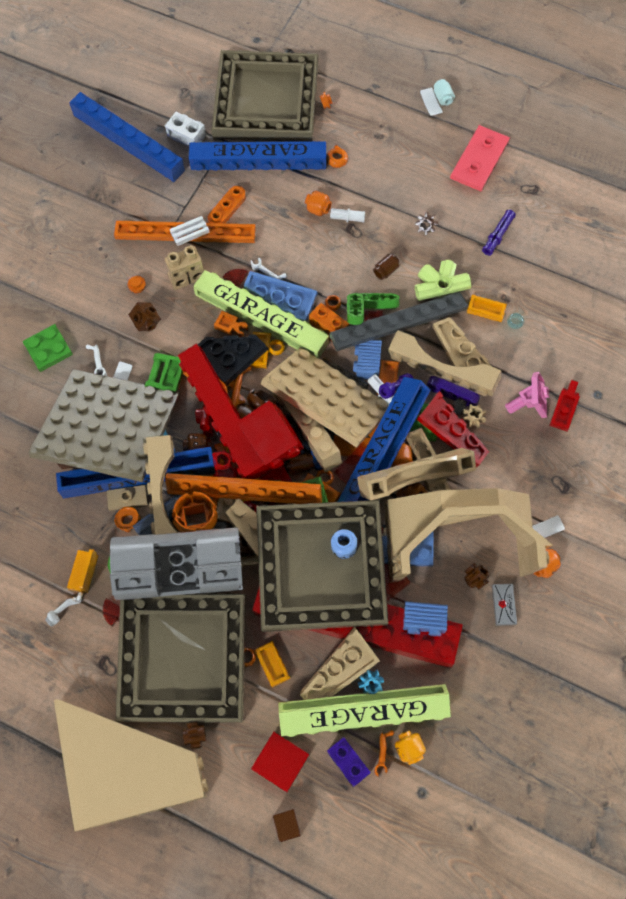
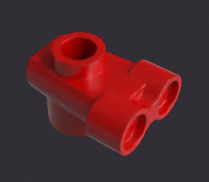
(204, 421)
(223, 470)

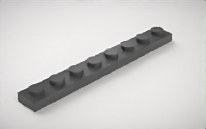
(398, 320)

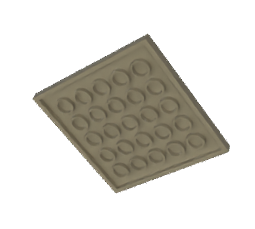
(103, 425)

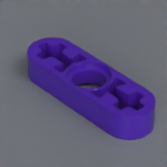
(452, 390)

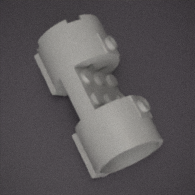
(175, 564)

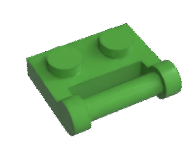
(171, 373)

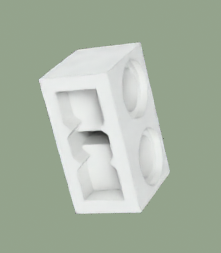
(185, 129)

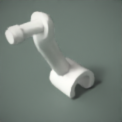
(256, 267)
(99, 369)
(52, 618)

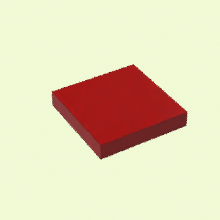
(280, 762)

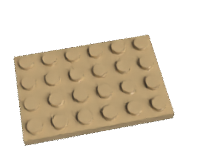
(326, 396)

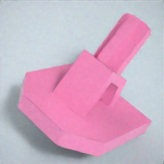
(532, 396)

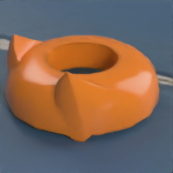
(337, 163)
(122, 513)

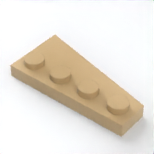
(457, 347)
(246, 520)
(342, 667)

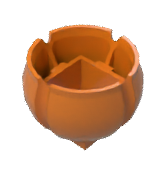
(191, 505)

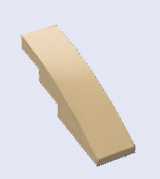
(422, 449)

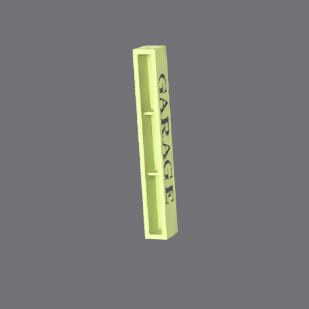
(261, 314)
(364, 710)

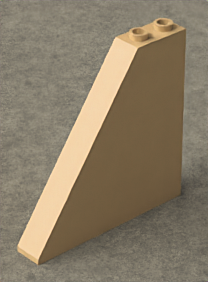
(120, 770)

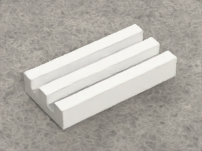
(188, 228)

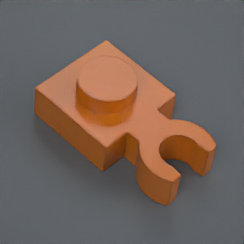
(228, 323)

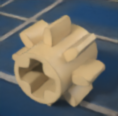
(476, 411)

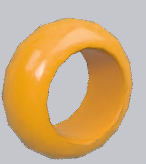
(273, 342)

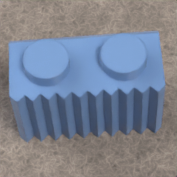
(368, 359)
(425, 618)

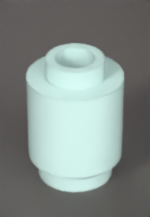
(444, 92)

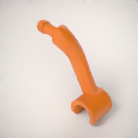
(382, 755)

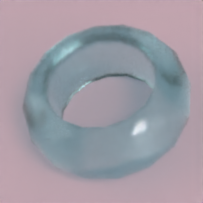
(518, 316)

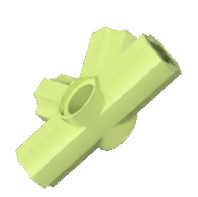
(445, 277)

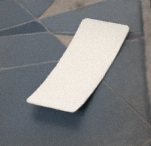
(430, 101)
(123, 371)
(549, 526)

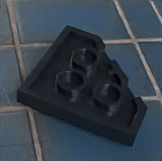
(232, 354)

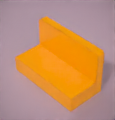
(82, 571)

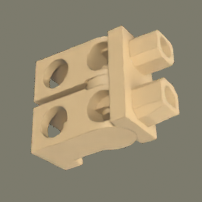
(183, 264)

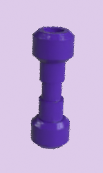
(388, 389)

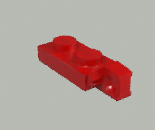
(565, 407)

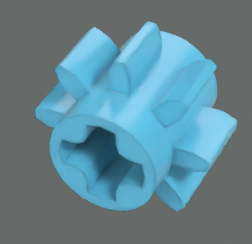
(371, 676)

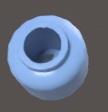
(347, 551)

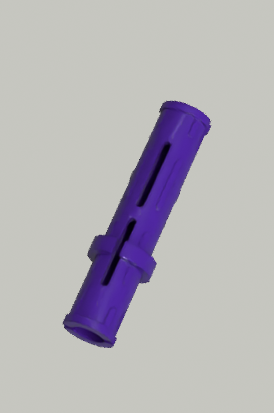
(496, 237)

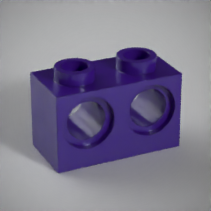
(348, 762)

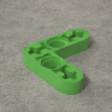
(359, 301)

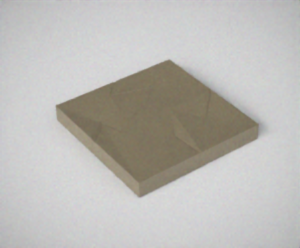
(265, 96)
(304, 580)
(181, 659)

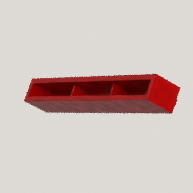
(222, 411)

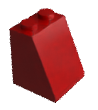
(270, 435)

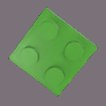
(47, 348)

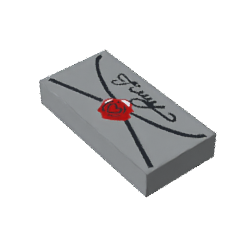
(504, 604)

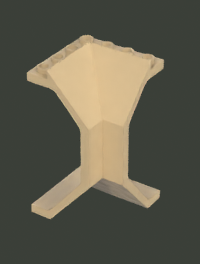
(416, 516)

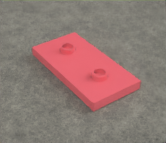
(480, 158)

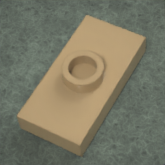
(127, 497)

